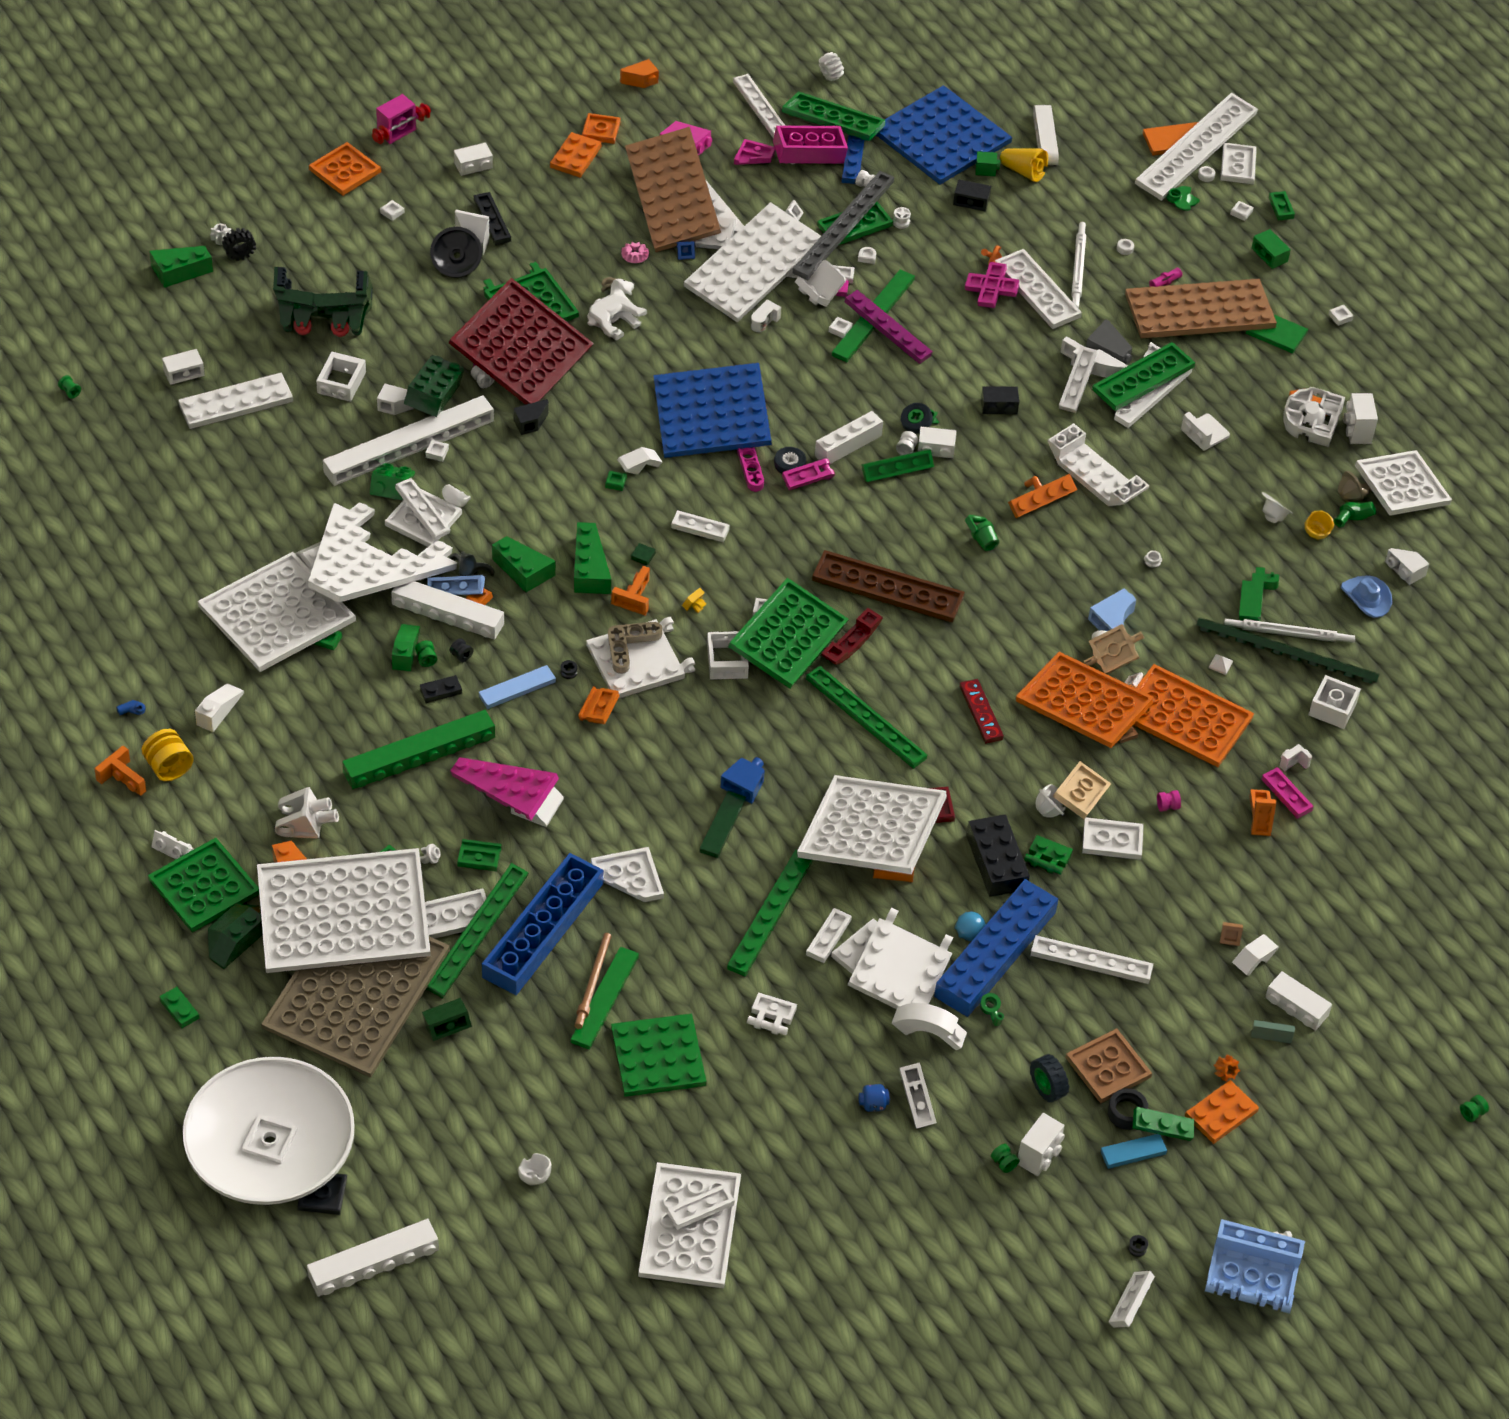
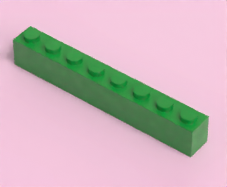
(418, 749)

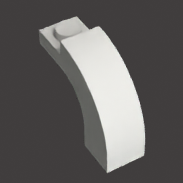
(931, 1019)

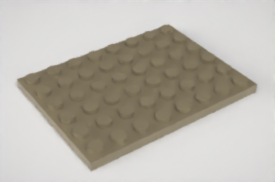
(353, 1008)

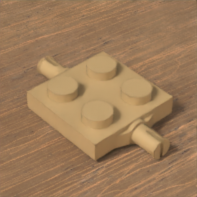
(1114, 649)

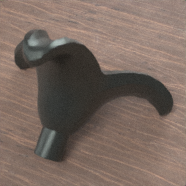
(468, 564)

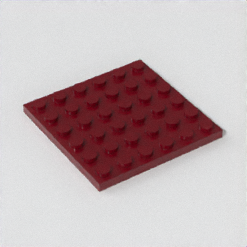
(521, 343)

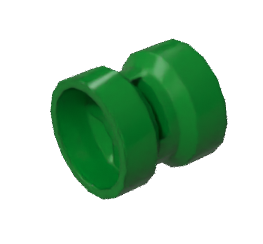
(426, 653)
(1474, 1108)
(1004, 1157)

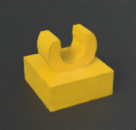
(695, 601)

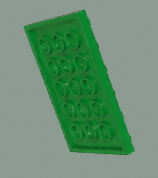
(788, 633)

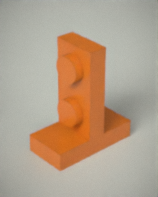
(632, 597)
(116, 766)
(1263, 812)

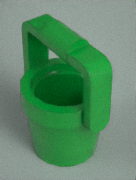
(983, 532)

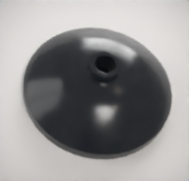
(453, 241)

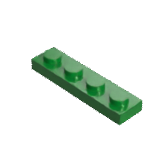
(897, 465)

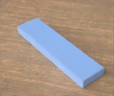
(517, 687)

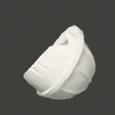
(1048, 805)

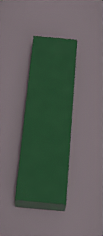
(722, 824)

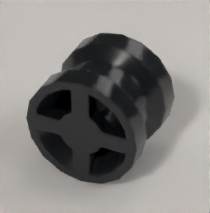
(461, 650)

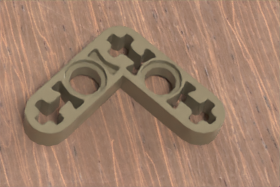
(625, 637)

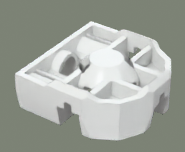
(1302, 402)

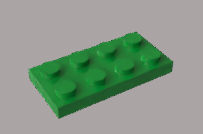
(873, 221)

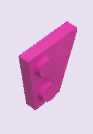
(754, 153)

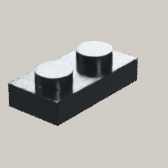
(440, 689)

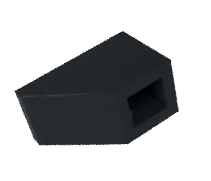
(531, 416)

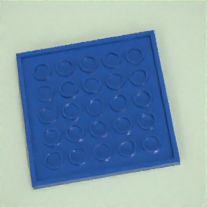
(942, 134)
(712, 410)

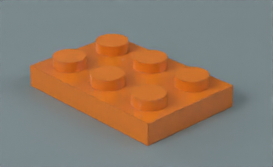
(575, 154)
(1222, 1111)

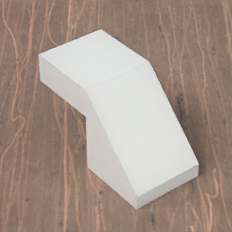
(637, 459)
(1255, 952)

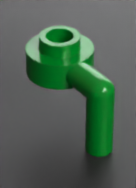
(997, 1017)

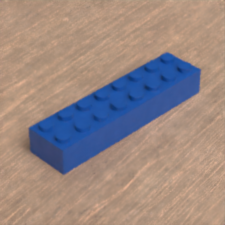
(542, 924)
(996, 948)

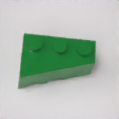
(522, 563)

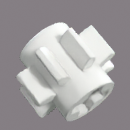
(219, 232)

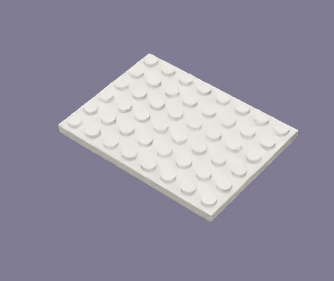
(343, 910)

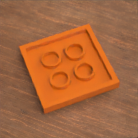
(345, 168)

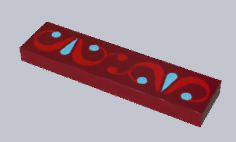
(981, 711)

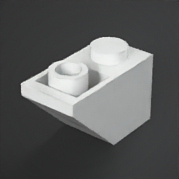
(392, 400)
(1407, 564)

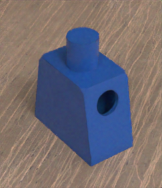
(744, 778)

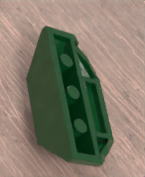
(234, 933)

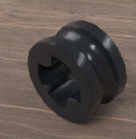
(573, 669)
(1143, 1244)

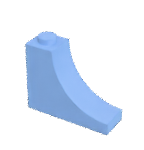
(1112, 610)

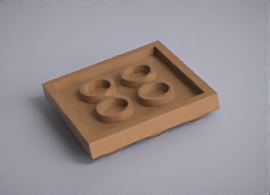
(1108, 1065)

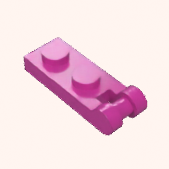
(808, 474)

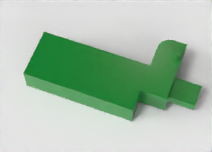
(1253, 593)

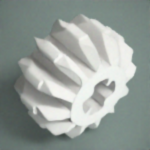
(831, 66)

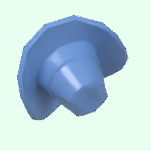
(1369, 595)

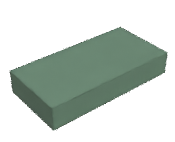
(1272, 1031)

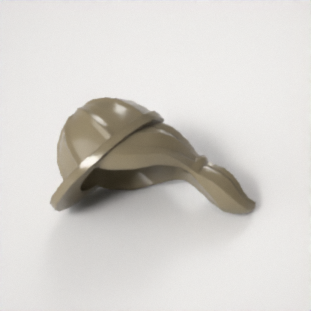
(1351, 489)

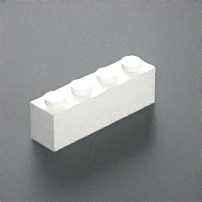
(849, 437)

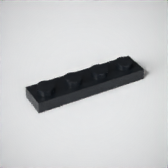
(497, 227)

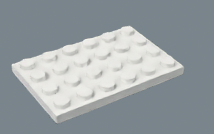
(699, 1250)

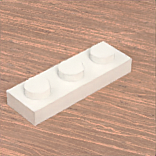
(700, 526)
(828, 935)
(700, 1206)
(1131, 1299)

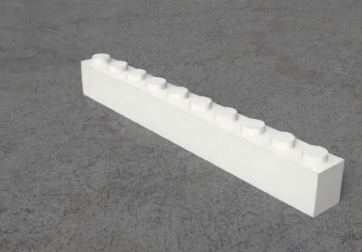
(408, 440)

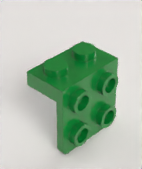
(385, 479)

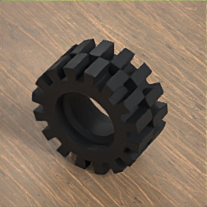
(242, 250)

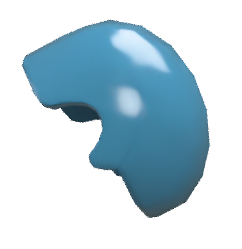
(969, 925)

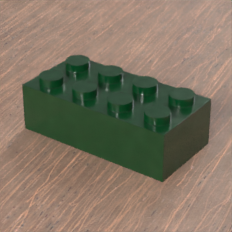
(434, 385)

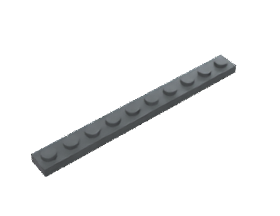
(843, 225)

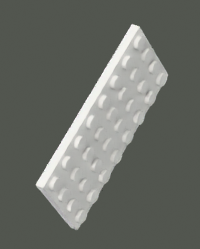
(752, 262)

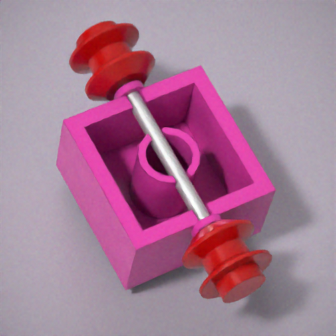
(398, 119)

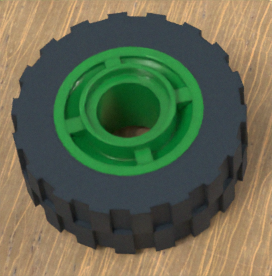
(1049, 1078)

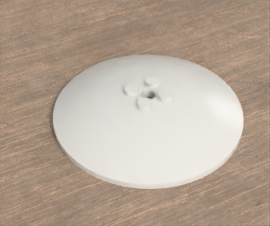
(261, 1100)

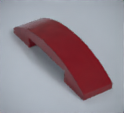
(854, 638)

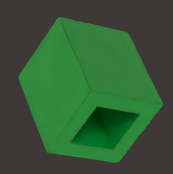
(986, 164)

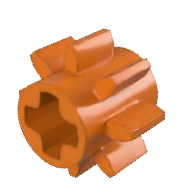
(1226, 1067)

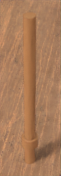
(584, 1009)

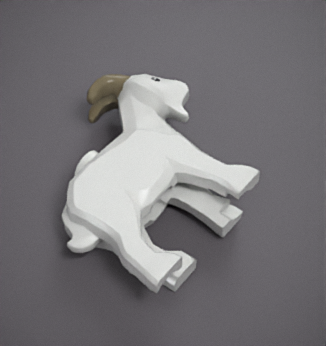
(613, 307)

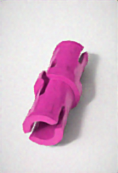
(1173, 274)

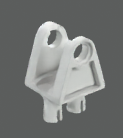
(305, 814)

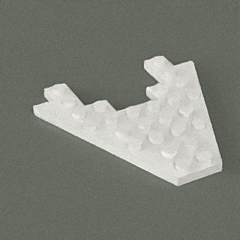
(353, 568)

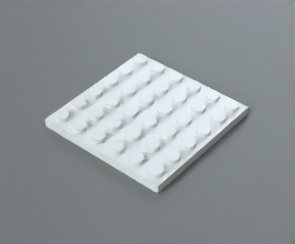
(275, 612)
(872, 824)

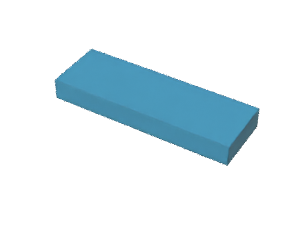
(1133, 1150)

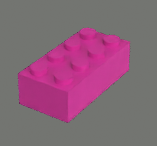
(810, 144)

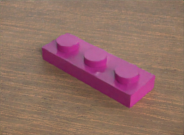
(1287, 793)

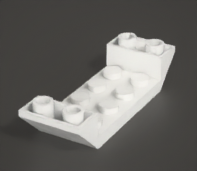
(1093, 470)

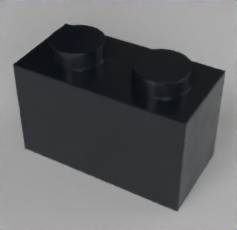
(972, 195)
(999, 400)

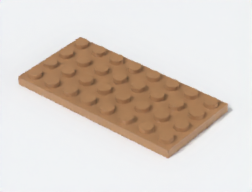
(672, 189)
(1200, 308)

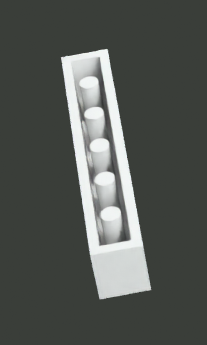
(449, 608)
(373, 1257)

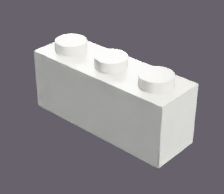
(1298, 1001)

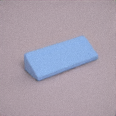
(458, 584)

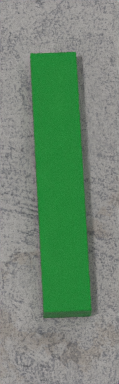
(605, 997)

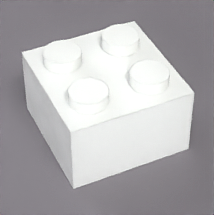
(1360, 418)
(1334, 702)
(1041, 1144)

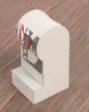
(764, 315)

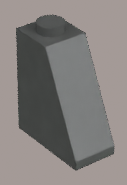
(1111, 342)

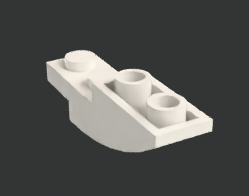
(1104, 364)

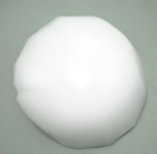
(455, 496)
(535, 1170)

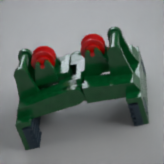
(298, 306)

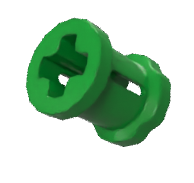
(66, 383)

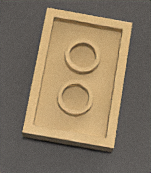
(1081, 790)

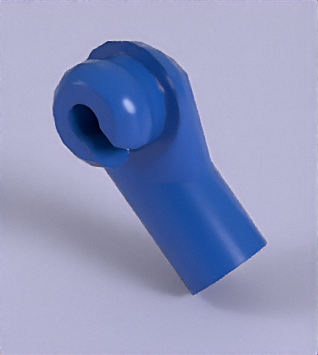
(132, 707)

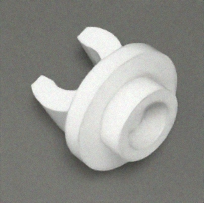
(431, 854)

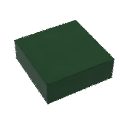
(643, 554)

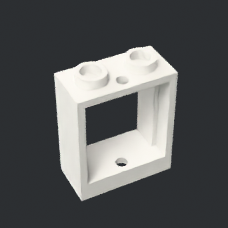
(344, 364)
(724, 669)

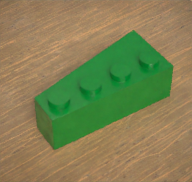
(591, 567)

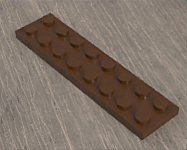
(888, 586)

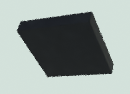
(327, 1198)

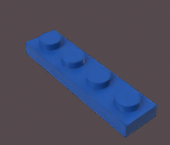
(853, 159)

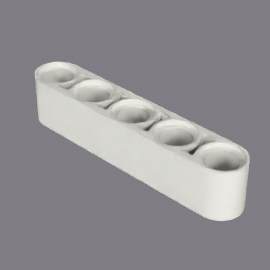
(1046, 132)

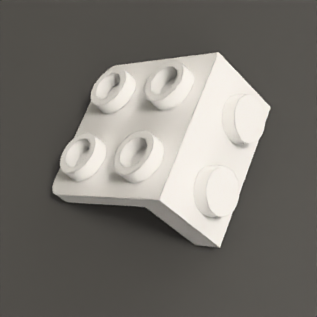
(822, 284)
(1204, 430)

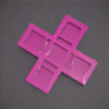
(992, 284)

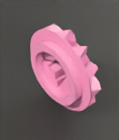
(634, 257)

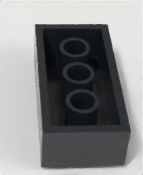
(996, 854)

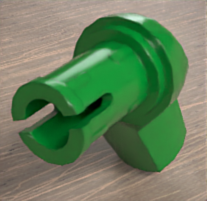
(1354, 511)

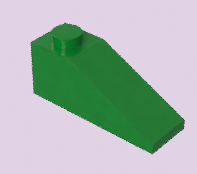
(404, 647)

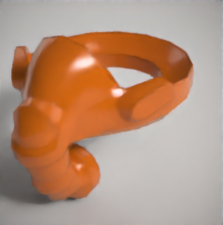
(992, 255)

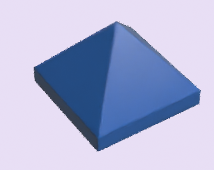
(686, 250)

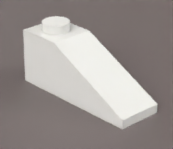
(217, 706)
(917, 1095)

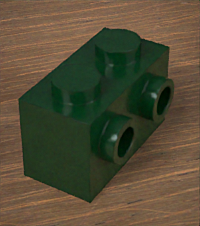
(446, 1019)

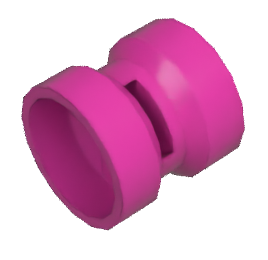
(1168, 800)

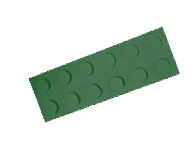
(832, 114)
(1143, 376)

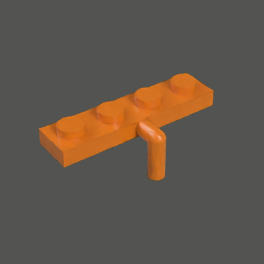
(1042, 494)

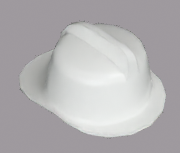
(1274, 510)

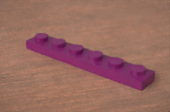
(888, 326)

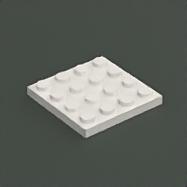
(1403, 482)

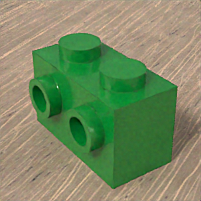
(1271, 248)

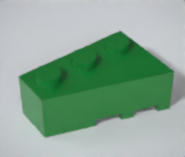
(180, 264)

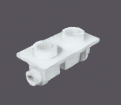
(170, 845)

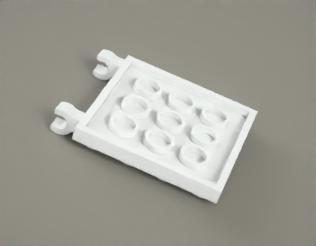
(650, 662)
(899, 965)

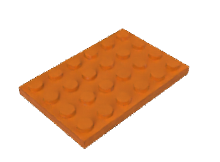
(1085, 699)
(1191, 716)

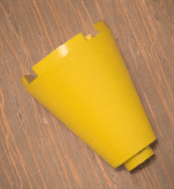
(1026, 161)

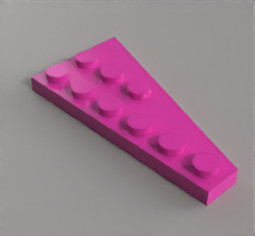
(509, 785)

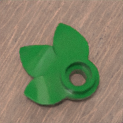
(1182, 198)

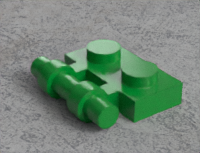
(1049, 851)

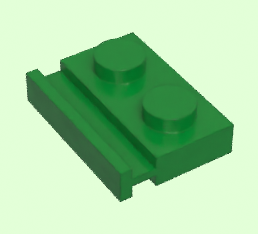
(479, 855)

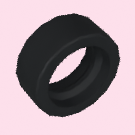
(1127, 1095)

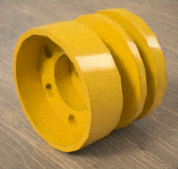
(167, 754)

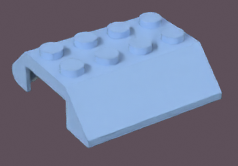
(1255, 1265)

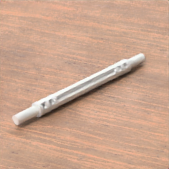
(1079, 264)
(1289, 630)

